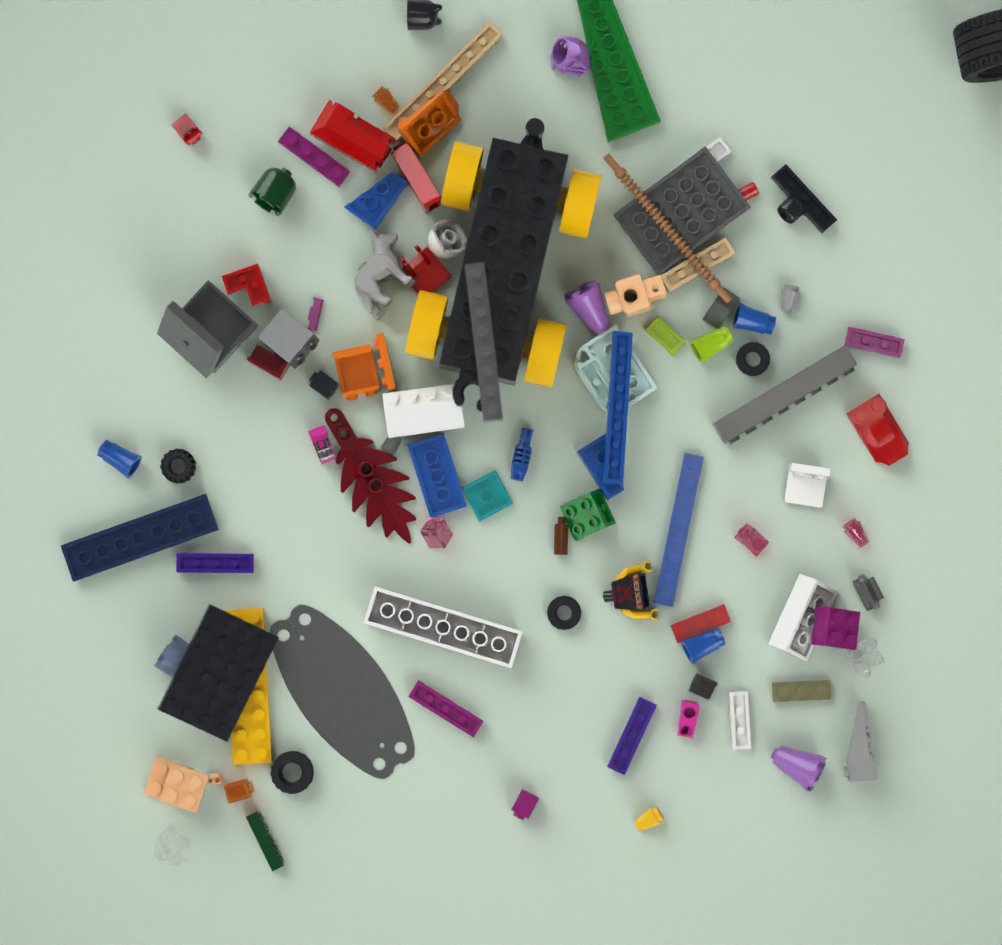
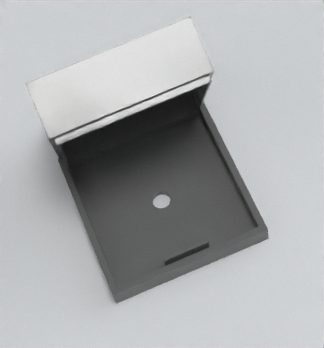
(206, 329)

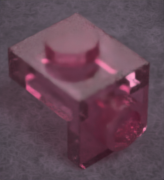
(751, 539)

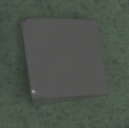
(391, 444)

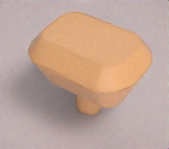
(215, 778)

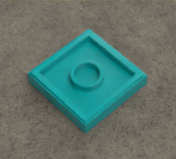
(487, 495)

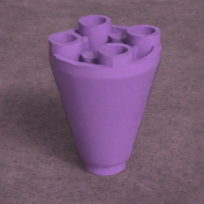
(589, 306)

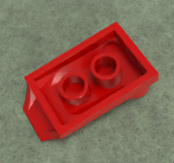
(879, 431)

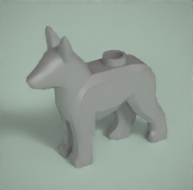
(378, 270)

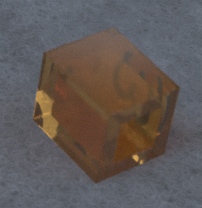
(238, 790)

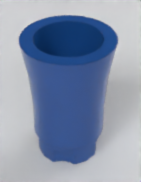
(753, 320)
(119, 458)
(702, 644)

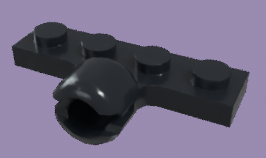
(800, 201)

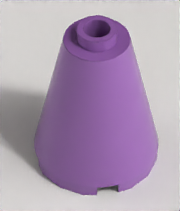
(799, 765)

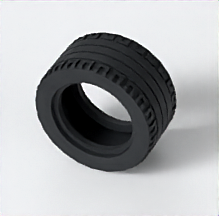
(980, 47)

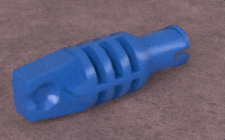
(521, 455)

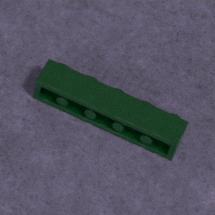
(265, 840)

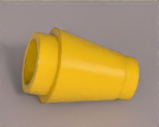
(649, 819)

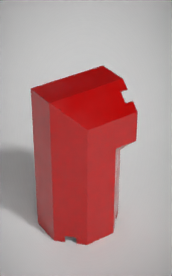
(352, 136)

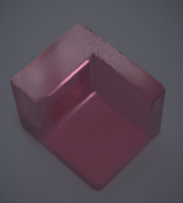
(436, 533)

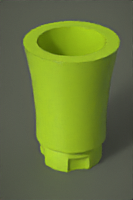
(711, 343)

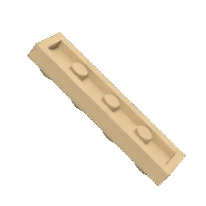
(685, 272)

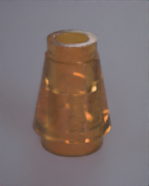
(386, 100)

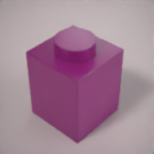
(524, 804)

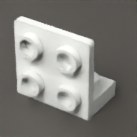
(806, 485)

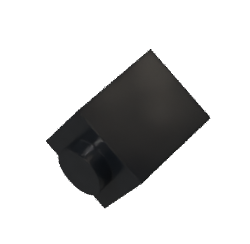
(323, 384)

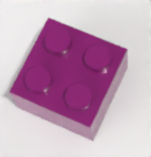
(835, 628)

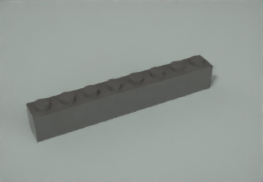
(483, 342)
(784, 394)

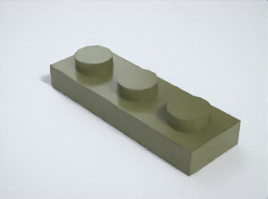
(801, 691)

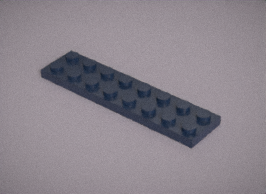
(139, 537)

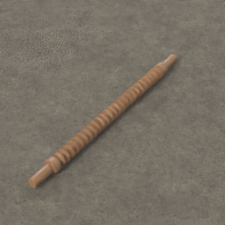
(621, 174)

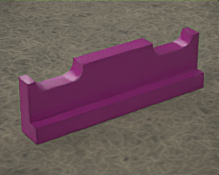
(314, 314)

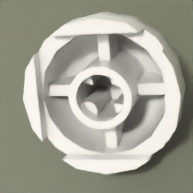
(446, 239)

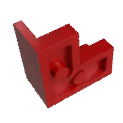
(251, 280)

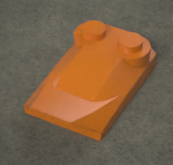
(430, 122)

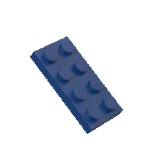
(437, 475)

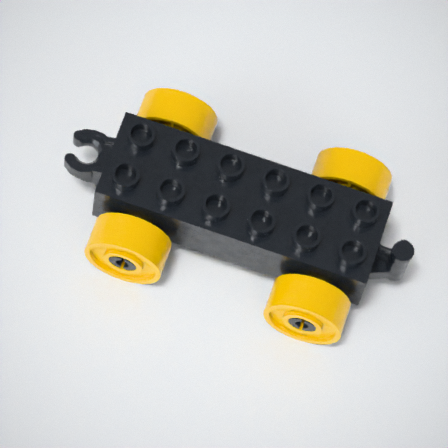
(511, 237)

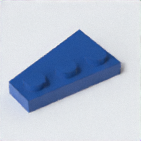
(378, 200)
(593, 459)

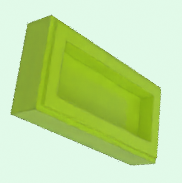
(665, 336)

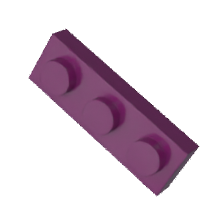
(874, 342)

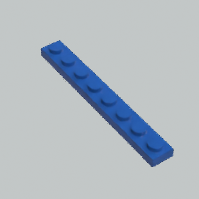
(617, 407)
(678, 529)

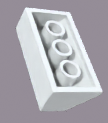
(421, 411)
(796, 622)

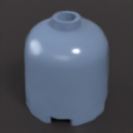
(172, 655)

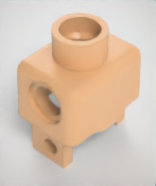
(641, 289)

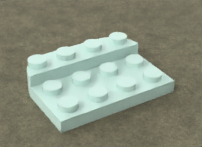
(593, 367)

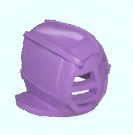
(571, 59)

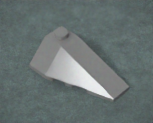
(859, 760)

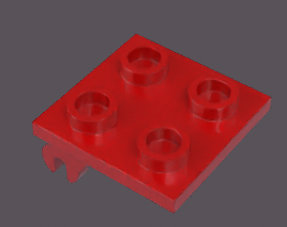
(425, 270)

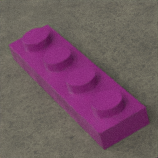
(314, 156)
(445, 708)

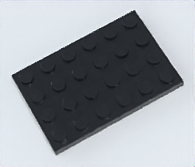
(217, 672)

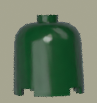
(274, 190)

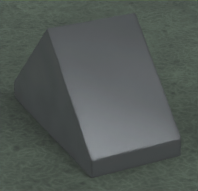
(719, 310)

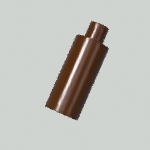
(561, 537)

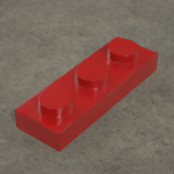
(700, 623)

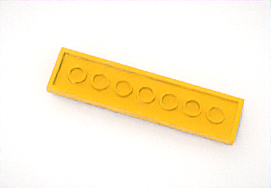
(252, 731)

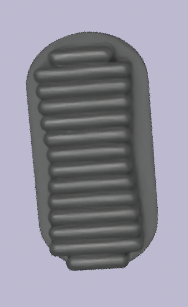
(868, 592)

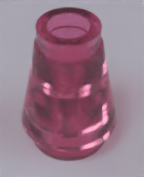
(856, 532)

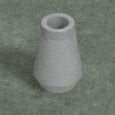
(789, 297)

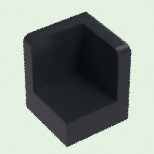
(702, 686)

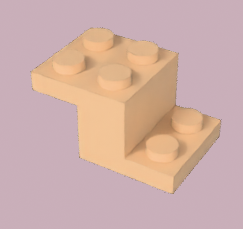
(176, 784)

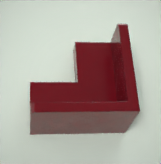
(268, 362)

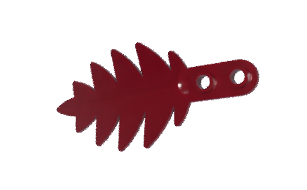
(371, 479)

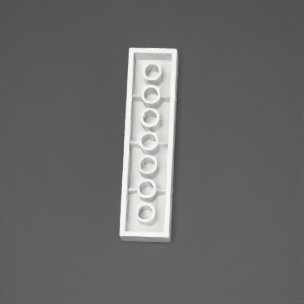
(443, 627)

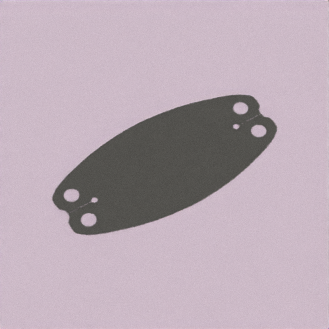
(342, 692)

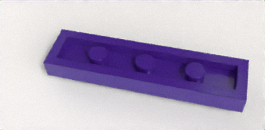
(214, 563)
(631, 735)

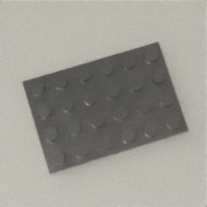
(694, 199)

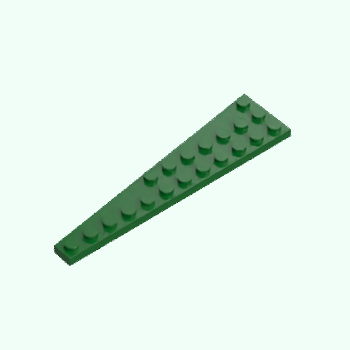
(616, 73)

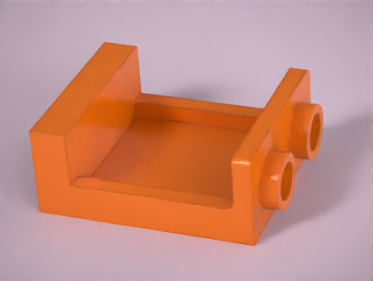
(357, 372)

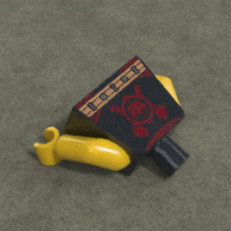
(631, 593)

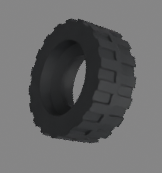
(277, 772)

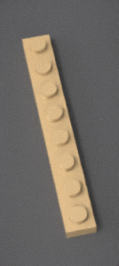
(448, 75)

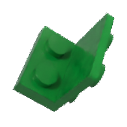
(587, 514)

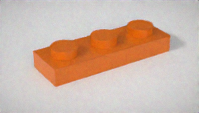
(384, 362)

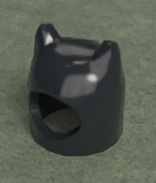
(422, 14)

